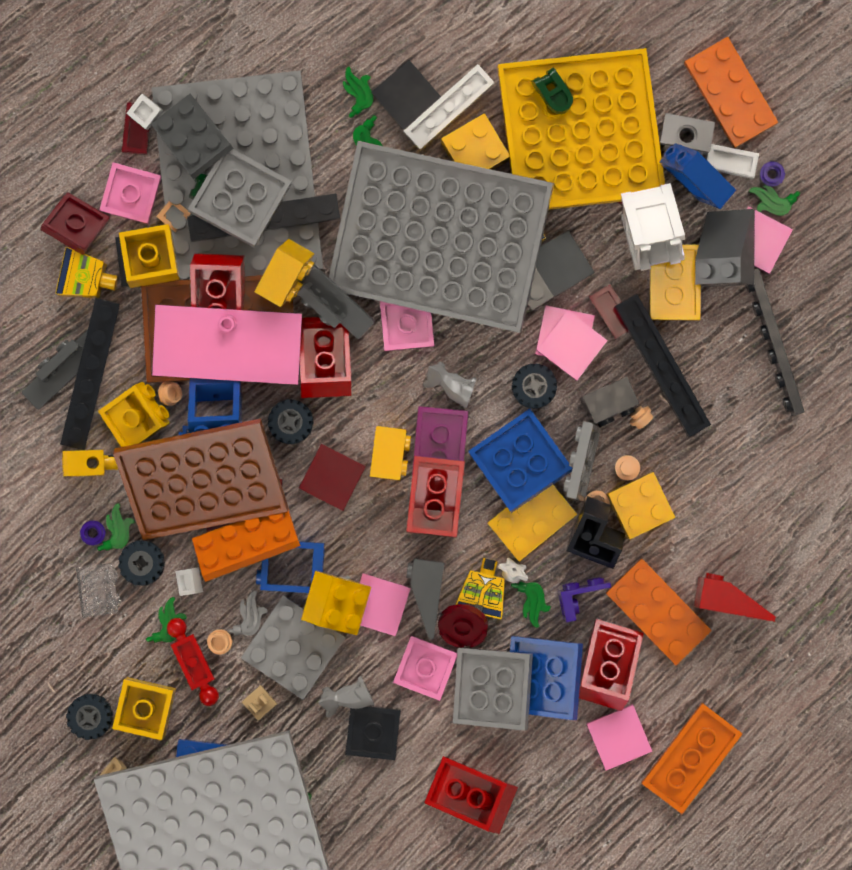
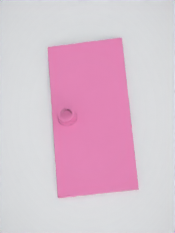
(227, 344)

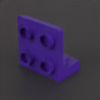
(570, 605)

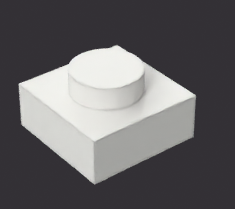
(144, 111)
(189, 581)

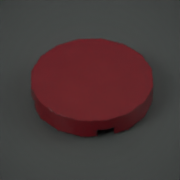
(463, 625)

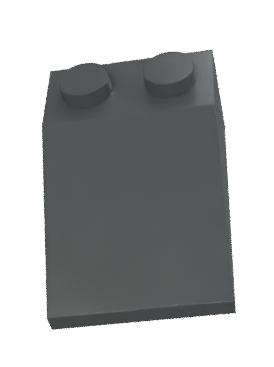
(726, 249)
(557, 270)
(426, 586)

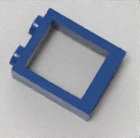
(697, 175)
(213, 391)
(318, 565)

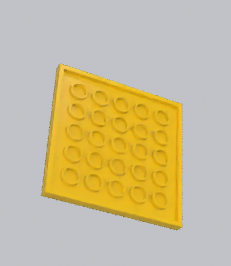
(601, 143)

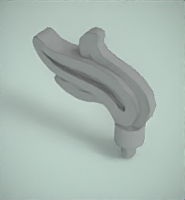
(251, 617)

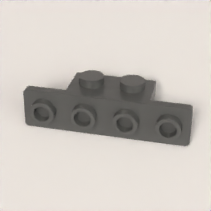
(333, 303)
(55, 372)

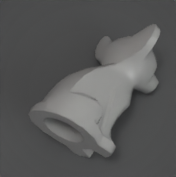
(455, 386)
(351, 696)

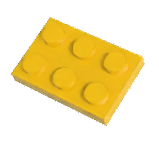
(674, 289)
(532, 522)

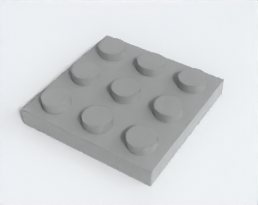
(240, 197)
(582, 461)
(292, 649)
(492, 688)

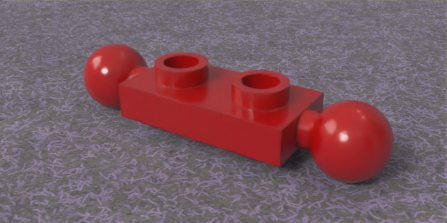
(192, 662)

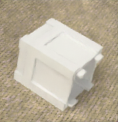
(652, 227)

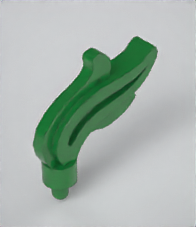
(358, 89)
(362, 132)
(771, 202)
(119, 530)
(534, 602)
(164, 618)

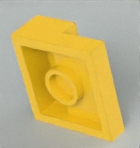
(135, 415)

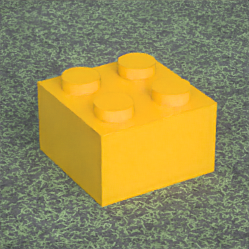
(476, 145)
(149, 256)
(285, 271)
(389, 453)
(640, 505)
(336, 603)
(144, 708)

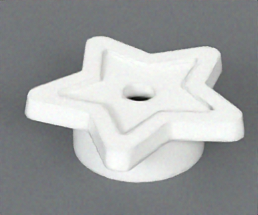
(512, 571)

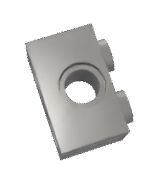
(699, 129)

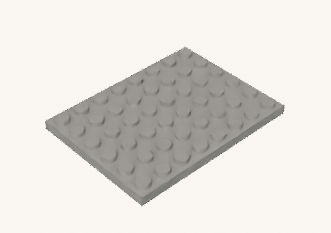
(267, 124)
(440, 236)
(215, 810)

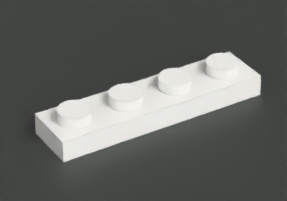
(449, 107)

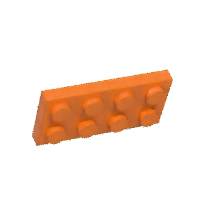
(731, 92)
(244, 544)
(658, 611)
(691, 758)

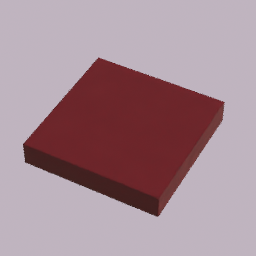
(75, 223)
(332, 477)

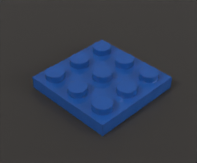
(520, 460)
(553, 676)

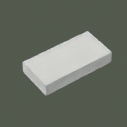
(733, 161)

